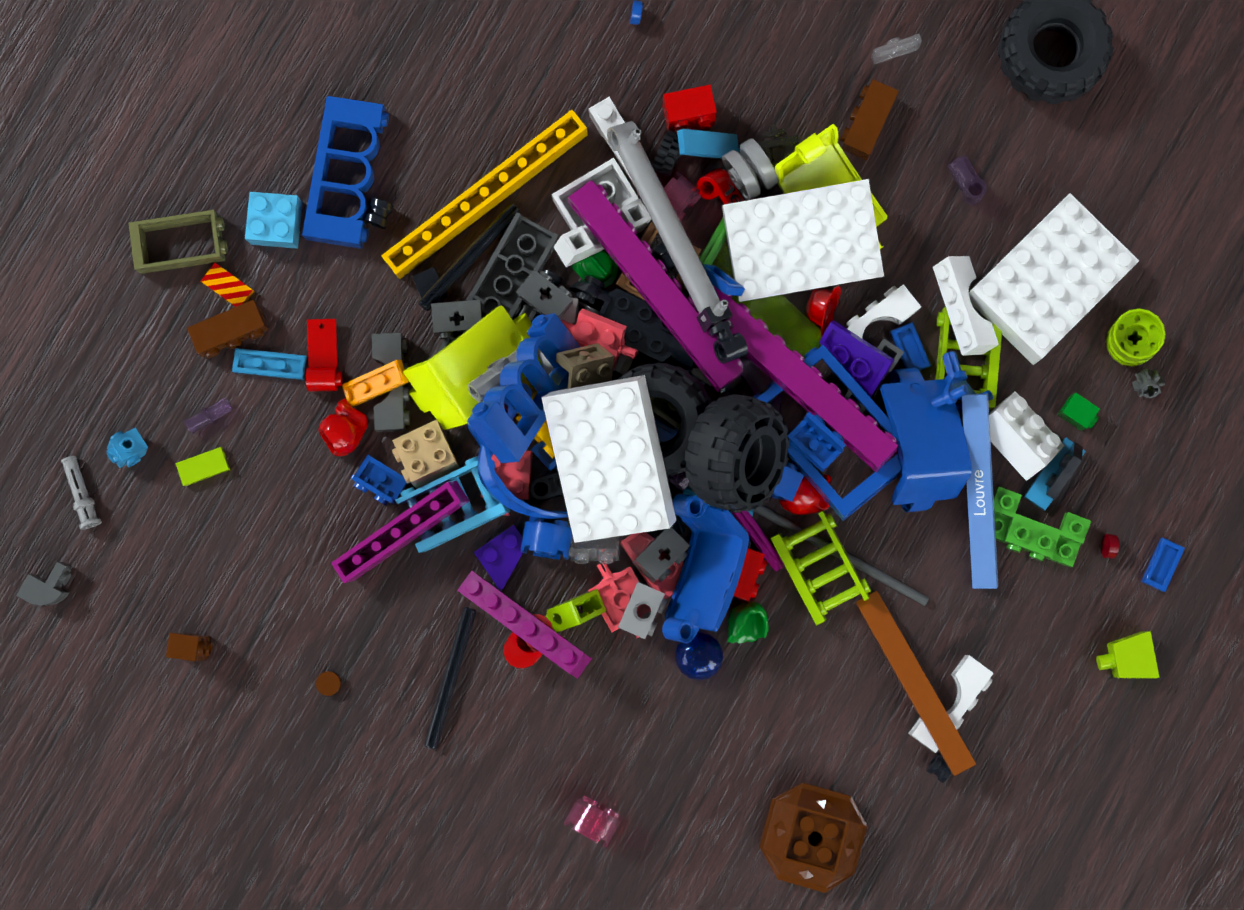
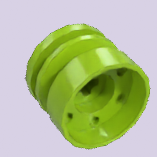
(1144, 328)

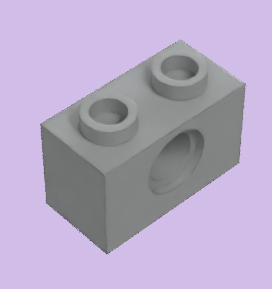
(631, 621)

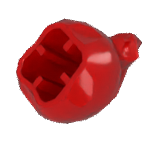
(344, 429)
(806, 499)

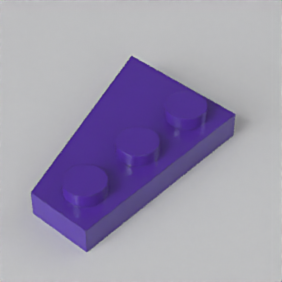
(858, 357)

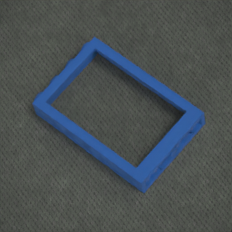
(874, 483)

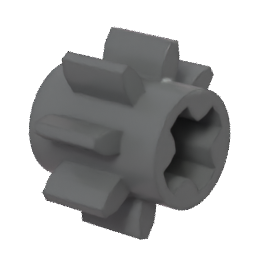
(1148, 383)

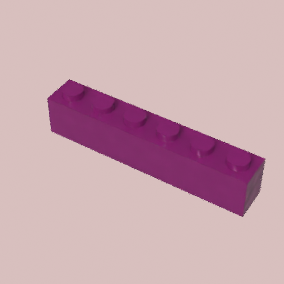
(400, 531)
(524, 624)

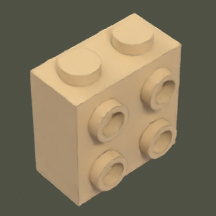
(424, 454)

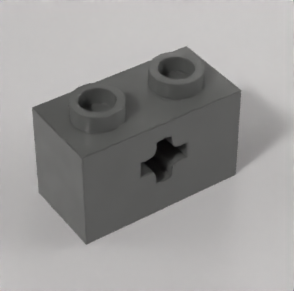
(531, 291)
(445, 313)
(668, 542)

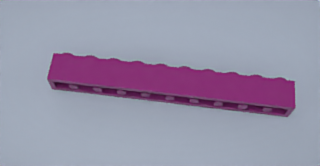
(651, 281)
(809, 388)

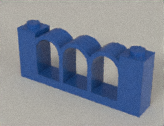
(351, 115)
(489, 417)

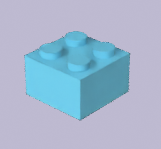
(273, 220)

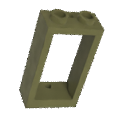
(139, 245)

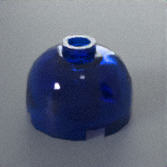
(700, 657)

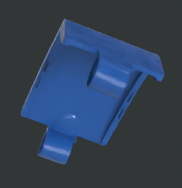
(928, 440)
(709, 570)

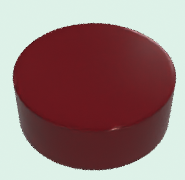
(1110, 546)

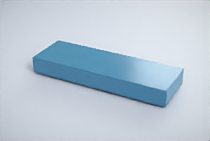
(706, 143)
(269, 364)
(1037, 491)

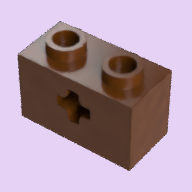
(188, 646)

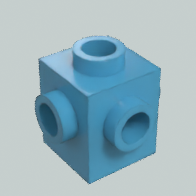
(126, 448)

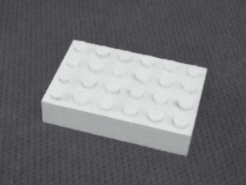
(803, 240)
(1052, 279)
(609, 459)

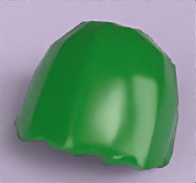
(747, 623)

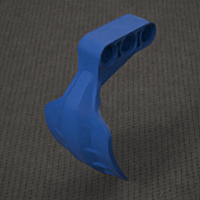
(494, 484)

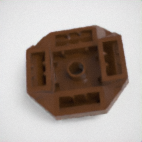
(810, 810)

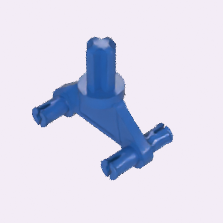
(955, 383)

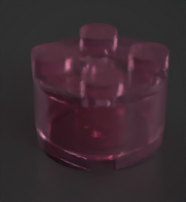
(681, 194)
(592, 821)

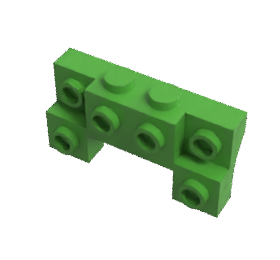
(1035, 537)

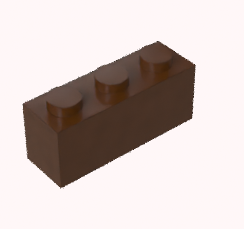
(868, 119)
(228, 329)

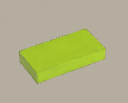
(202, 466)

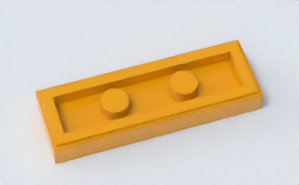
(375, 383)

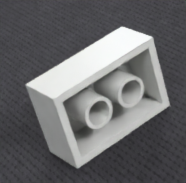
(609, 177)
(1022, 436)

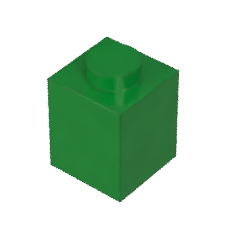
(1079, 412)

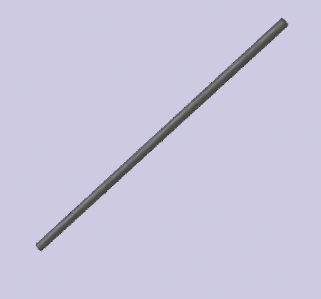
(857, 563)

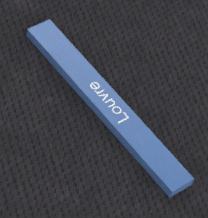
(980, 492)

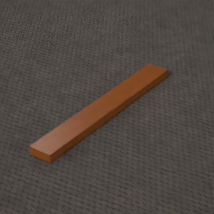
(916, 684)

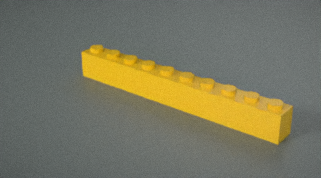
(485, 194)

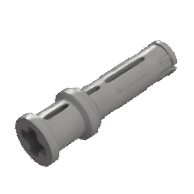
(81, 505)

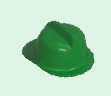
(598, 266)

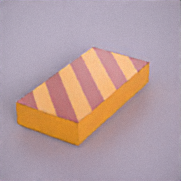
(227, 285)

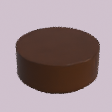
(328, 683)

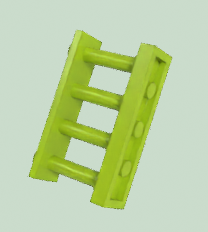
(988, 372)
(808, 587)

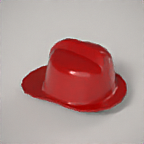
(822, 306)
(519, 652)

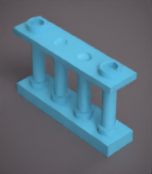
(471, 519)

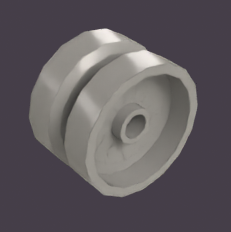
(750, 169)

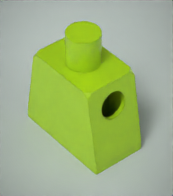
(566, 614)
(1131, 657)

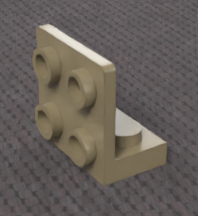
(587, 365)

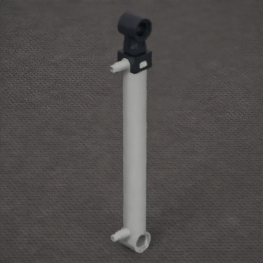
(713, 313)

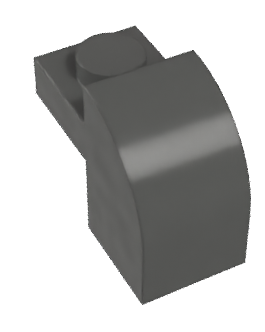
(49, 591)

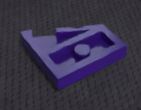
(501, 555)

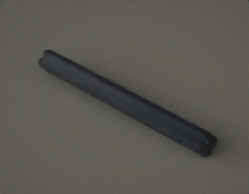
(468, 257)
(450, 678)

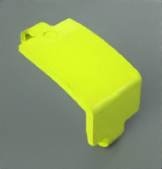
(820, 164)
(443, 379)

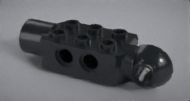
(644, 327)

